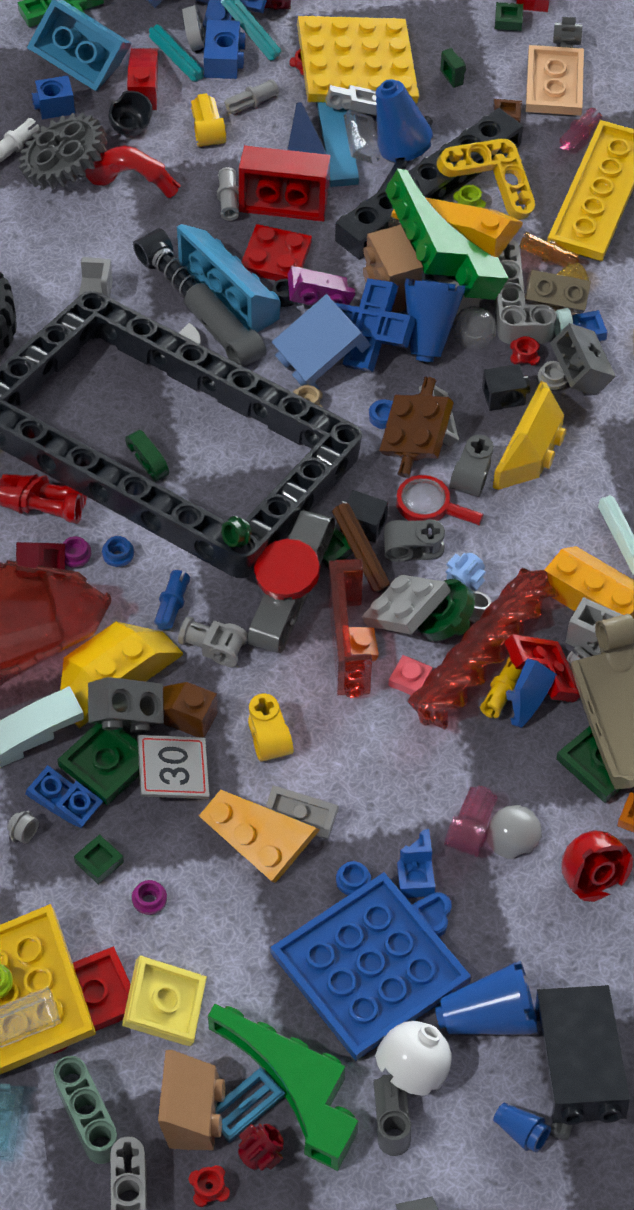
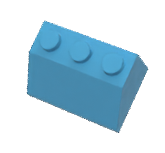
(78, 44)

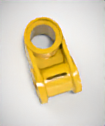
(268, 731)

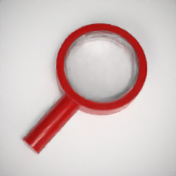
(429, 498)

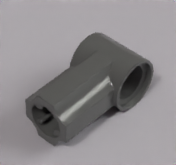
(391, 1113)

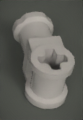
(215, 640)

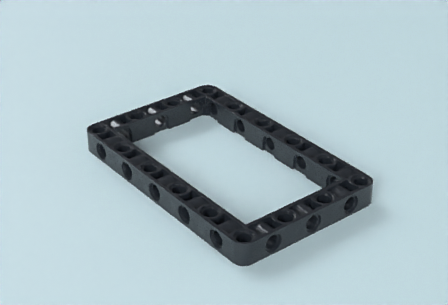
(94, 315)

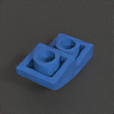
(66, 800)

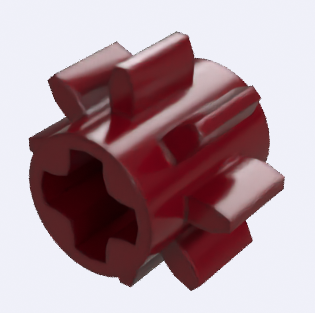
(261, 1146)

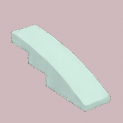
(36, 724)

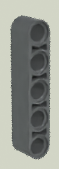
(275, 617)

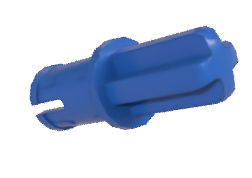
(171, 600)

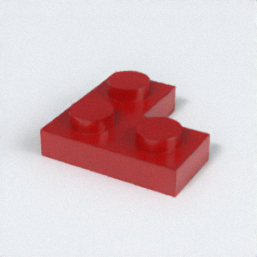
(551, 656)

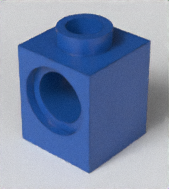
(53, 97)

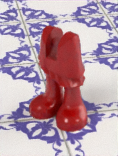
(30, 492)

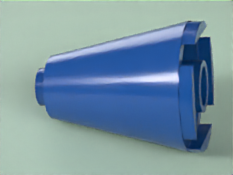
(400, 124)
(435, 309)
(491, 1005)

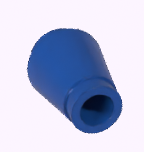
(523, 1127)

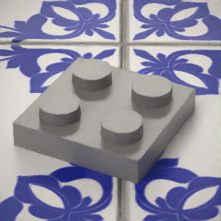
(406, 604)

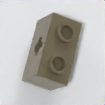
(557, 291)

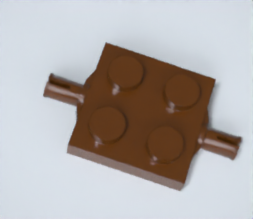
(416, 426)

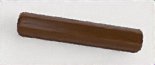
(360, 547)

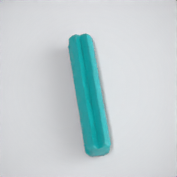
(252, 28)
(176, 53)

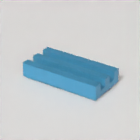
(254, 1115)

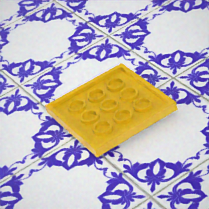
(354, 54)
(40, 959)

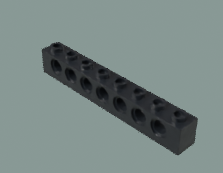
(376, 212)

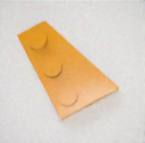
(258, 833)

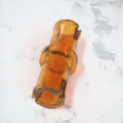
(548, 250)

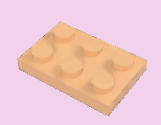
(555, 80)

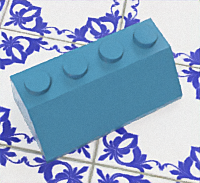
(227, 278)

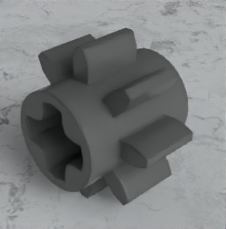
(567, 32)

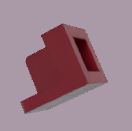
(42, 554)

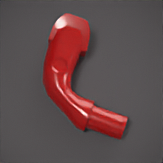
(130, 158)

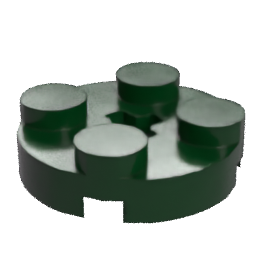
(451, 614)

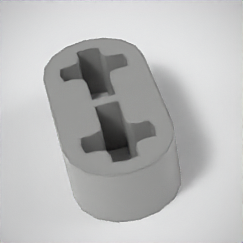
(194, 28)

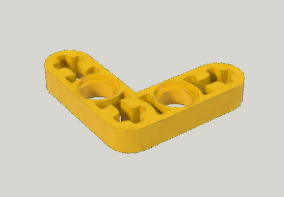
(500, 166)

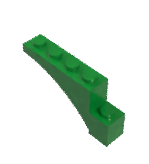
(440, 245)
(304, 1076)

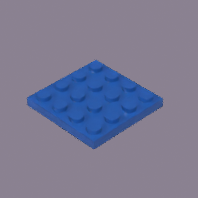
(369, 965)

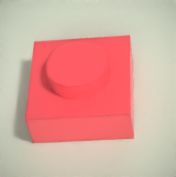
(409, 675)

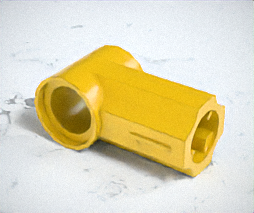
(207, 124)

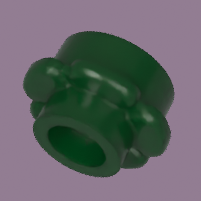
(236, 532)

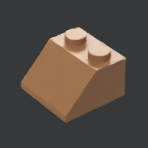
(190, 1102)

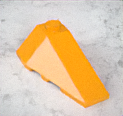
(482, 226)

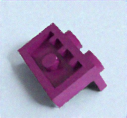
(310, 286)

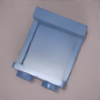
(318, 341)

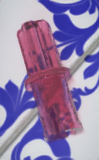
(580, 129)

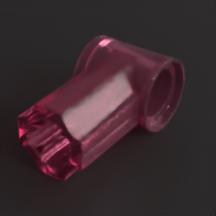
(470, 827)

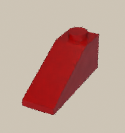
(144, 73)

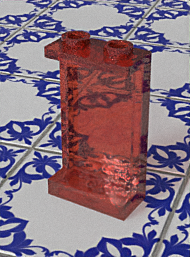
(345, 590)

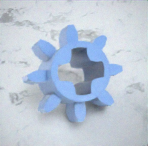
(467, 569)

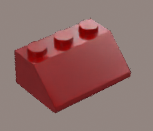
(283, 183)

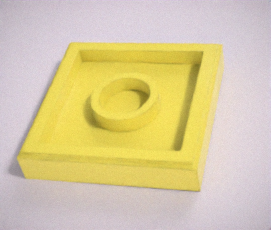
(164, 1001)

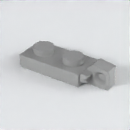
(353, 98)

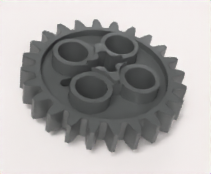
(63, 151)

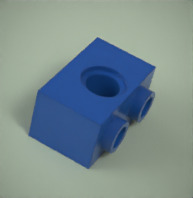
(223, 48)

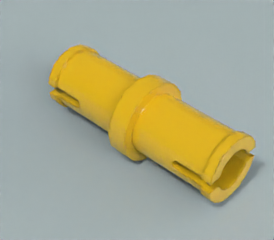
(497, 695)

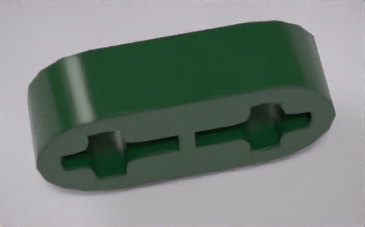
(147, 455)

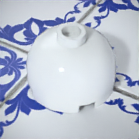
(415, 1057)

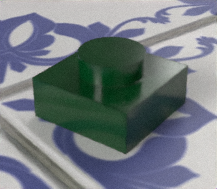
(508, 16)
(452, 67)
(337, 549)
(98, 859)

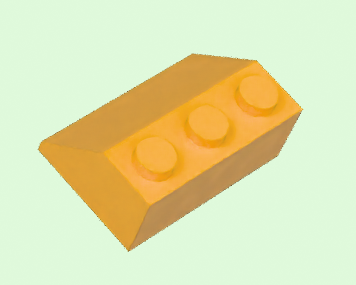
(581, 575)

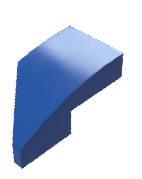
(529, 691)
(416, 868)

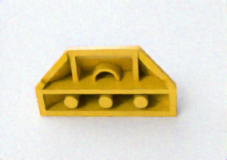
(532, 442)
(120, 653)

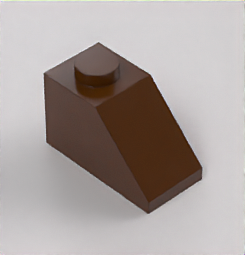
(189, 708)

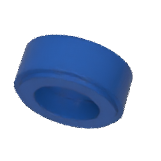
(379, 413)

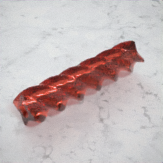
(481, 646)

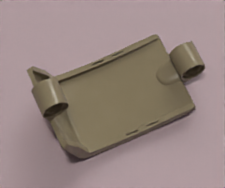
(608, 696)

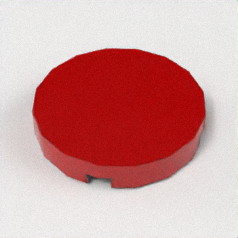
(287, 569)

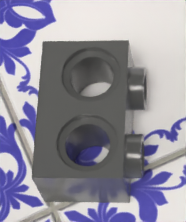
(125, 704)

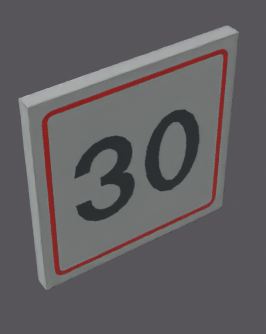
(173, 767)

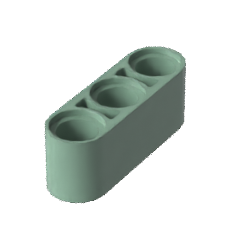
(84, 1093)

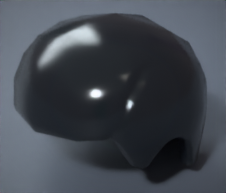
(130, 113)

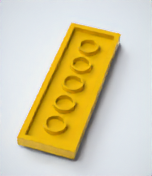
(597, 193)

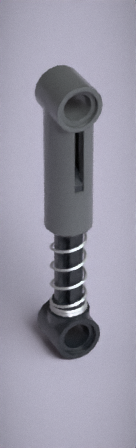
(240, 344)

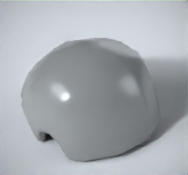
(513, 831)

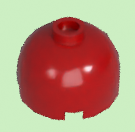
(595, 859)

